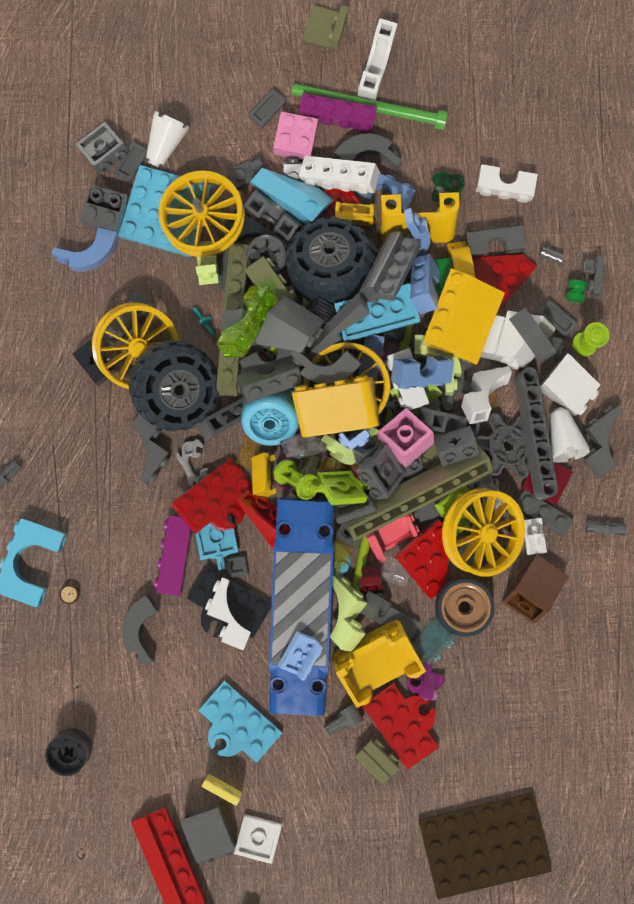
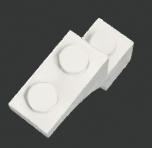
(476, 403)
(218, 608)

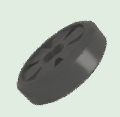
(265, 244)

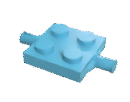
(216, 543)

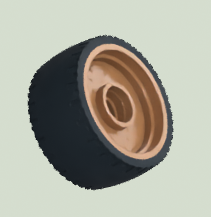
(475, 618)

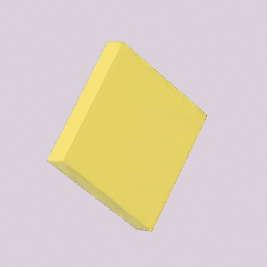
(222, 789)

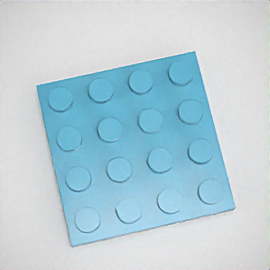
(142, 216)

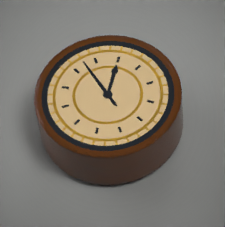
(69, 594)

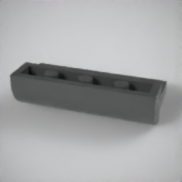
(390, 268)

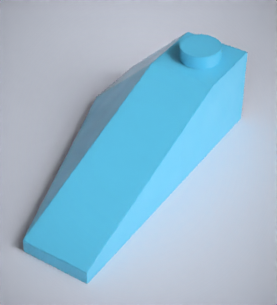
(296, 197)

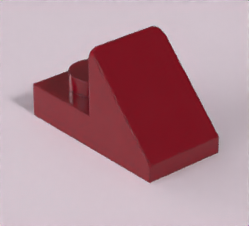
(371, 580)

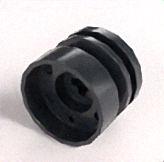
(65, 762)

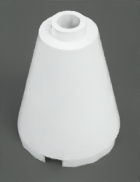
(164, 138)
(566, 437)

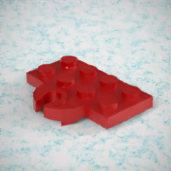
(214, 499)
(403, 724)

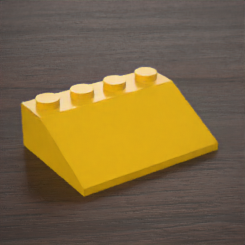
(463, 317)

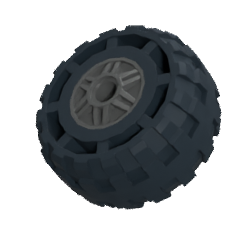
(329, 259)
(158, 374)

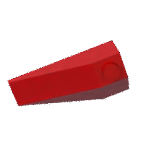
(262, 515)

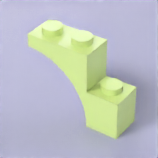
(351, 602)

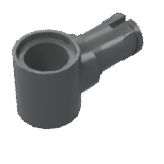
(348, 717)

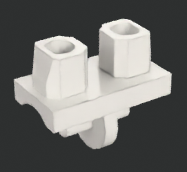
(534, 536)

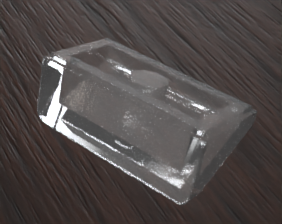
(392, 571)

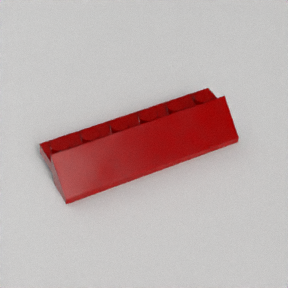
(168, 858)

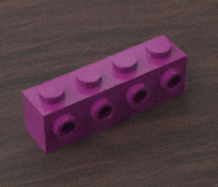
(338, 112)
(174, 557)

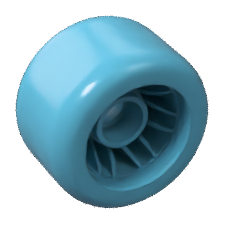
(270, 418)

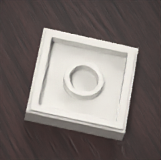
(258, 838)

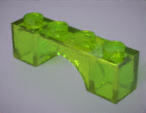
(238, 339)

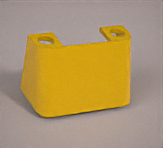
(440, 223)
(336, 406)

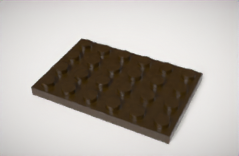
(485, 845)

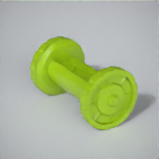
(593, 337)
(287, 472)

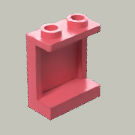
(392, 535)

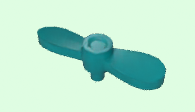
(203, 321)

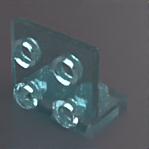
(433, 642)

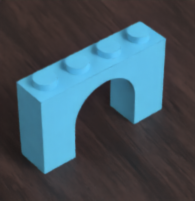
(26, 535)

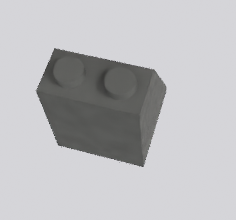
(290, 327)
(208, 832)

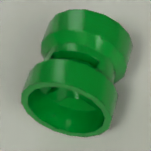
(576, 291)

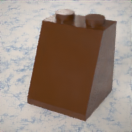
(535, 589)

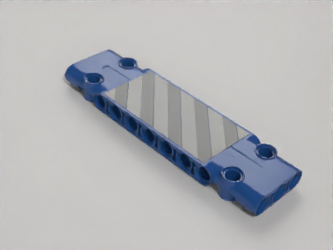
(301, 601)

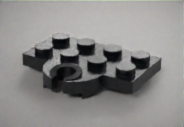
(243, 605)

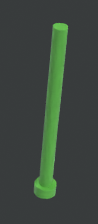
(437, 119)

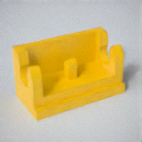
(357, 213)
(262, 475)

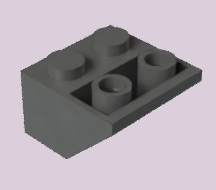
(103, 209)

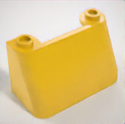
(376, 660)

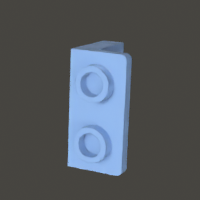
(358, 437)
(301, 655)

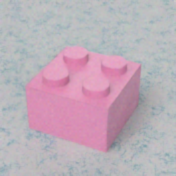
(295, 136)
(406, 437)

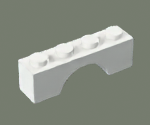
(377, 60)

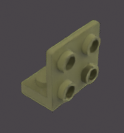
(326, 27)

